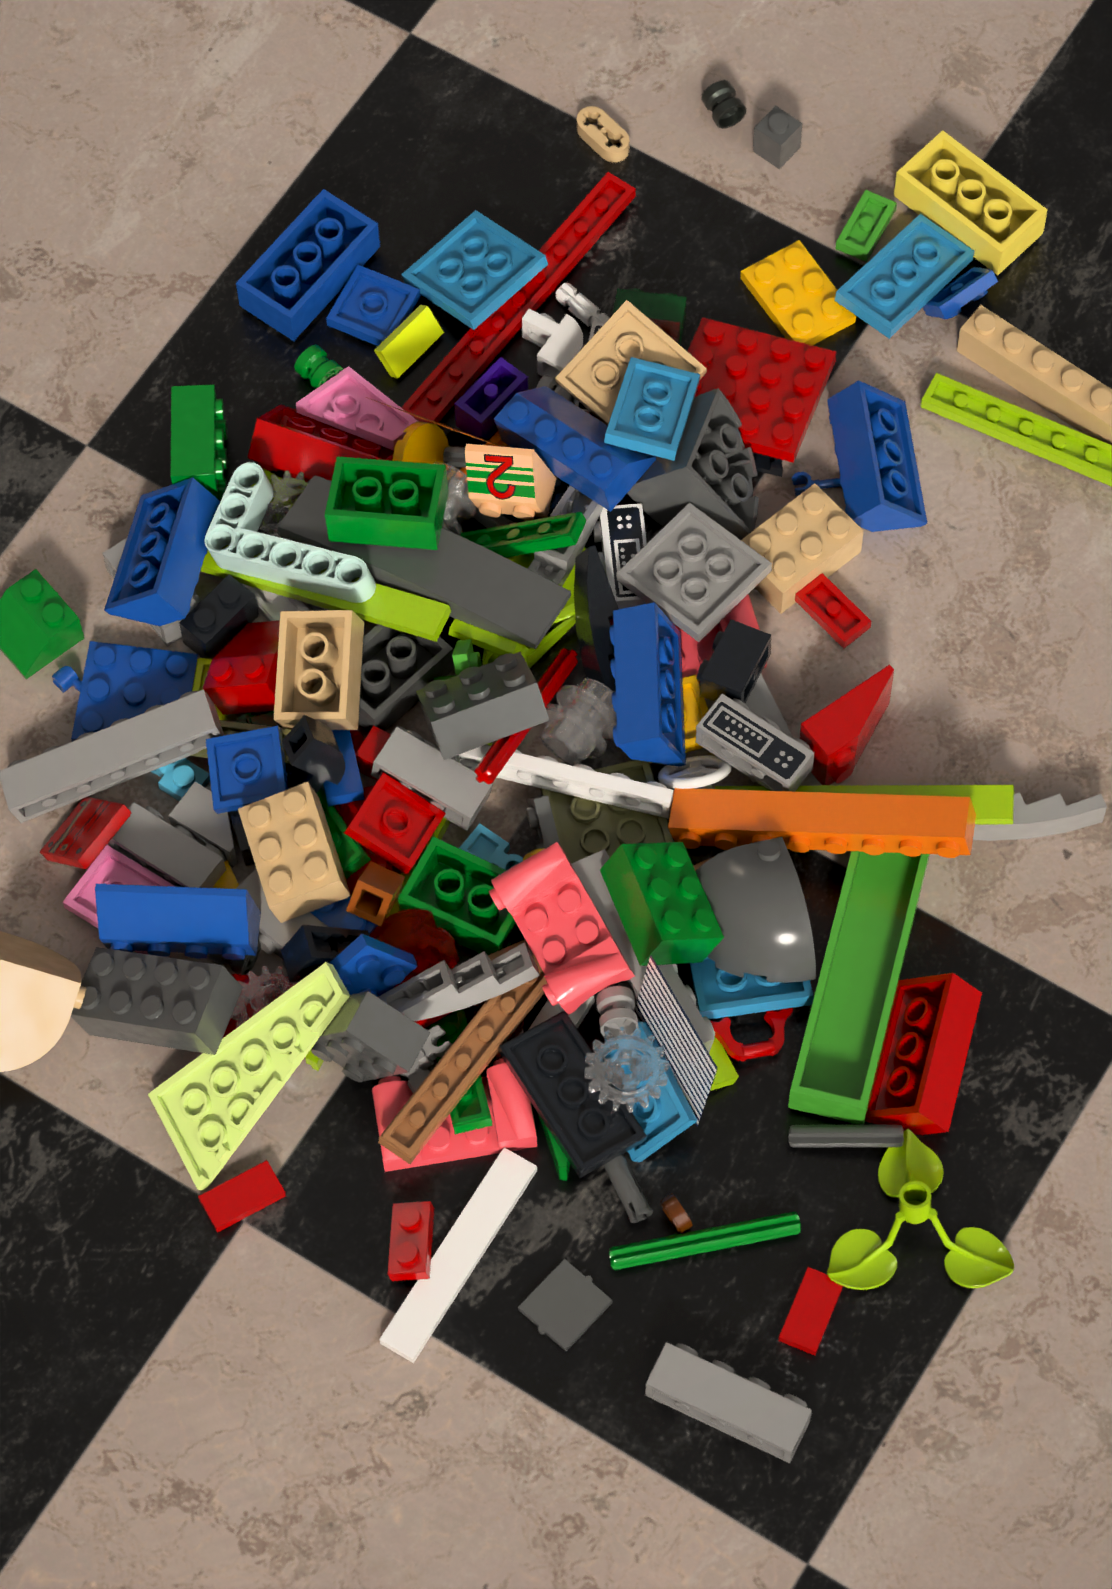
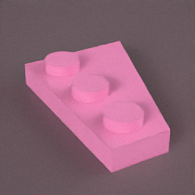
(344, 405)

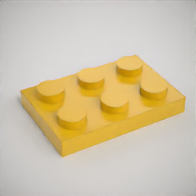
(797, 295)

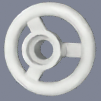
(694, 773)

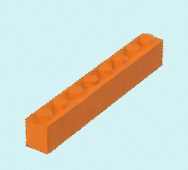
(824, 821)

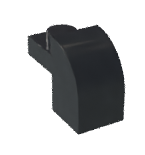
(313, 754)

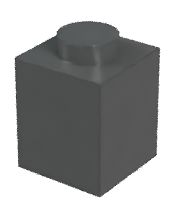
(777, 137)

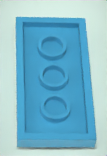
(904, 276)

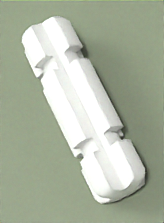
(579, 305)

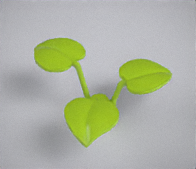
(912, 1174)

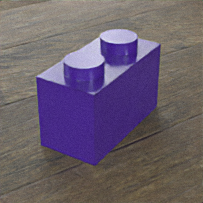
(487, 397)

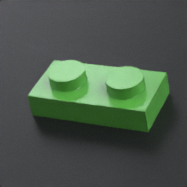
(866, 225)

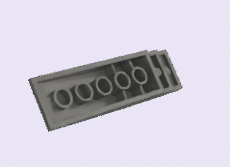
(468, 577)

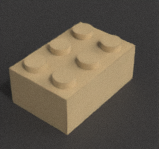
(801, 543)
(319, 668)
(294, 852)

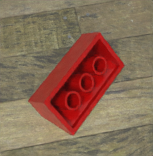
(305, 445)
(924, 1053)

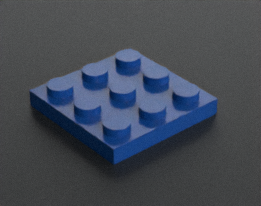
(127, 682)

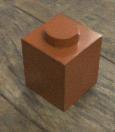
(375, 893)

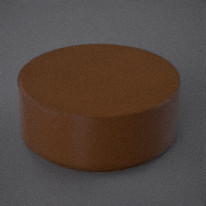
(675, 1213)

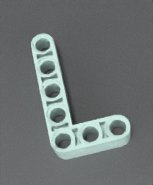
(277, 552)

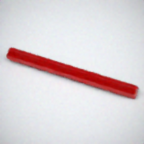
(504, 748)

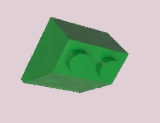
(36, 624)

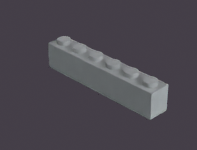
(110, 756)
(589, 873)

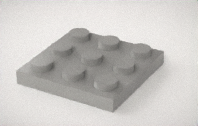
(694, 571)

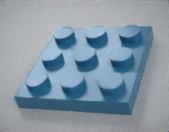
(475, 269)

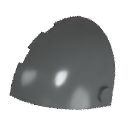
(708, 471)
(759, 913)

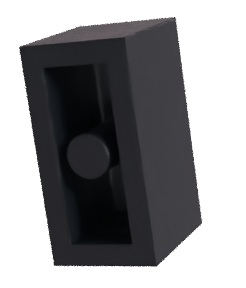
(219, 618)
(735, 663)

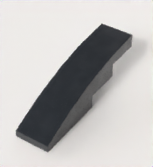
(593, 611)

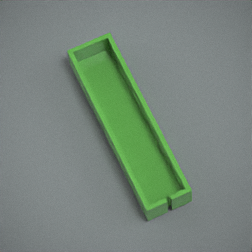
(857, 985)

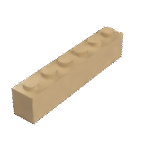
(1038, 373)

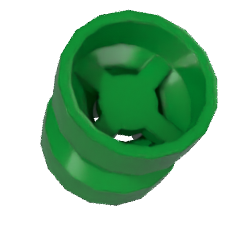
(316, 366)

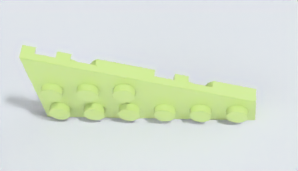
(223, 1095)

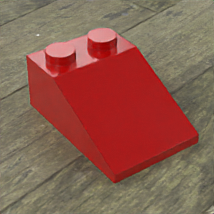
(245, 670)
(845, 727)

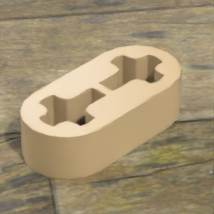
(598, 137)

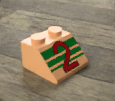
(508, 481)

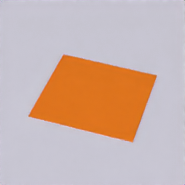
(440, 424)

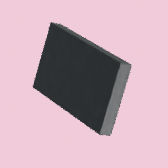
(551, 1072)

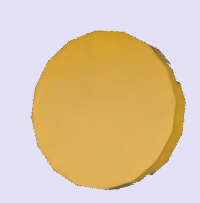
(421, 444)

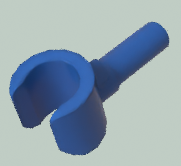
(804, 478)
(66, 678)

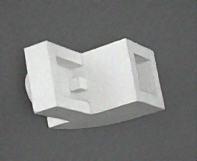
(557, 341)

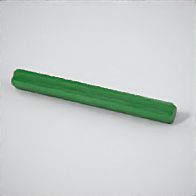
(704, 1240)

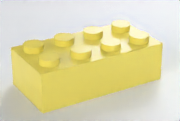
(970, 201)

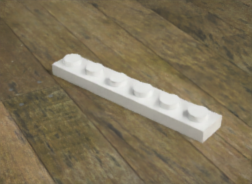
(579, 781)

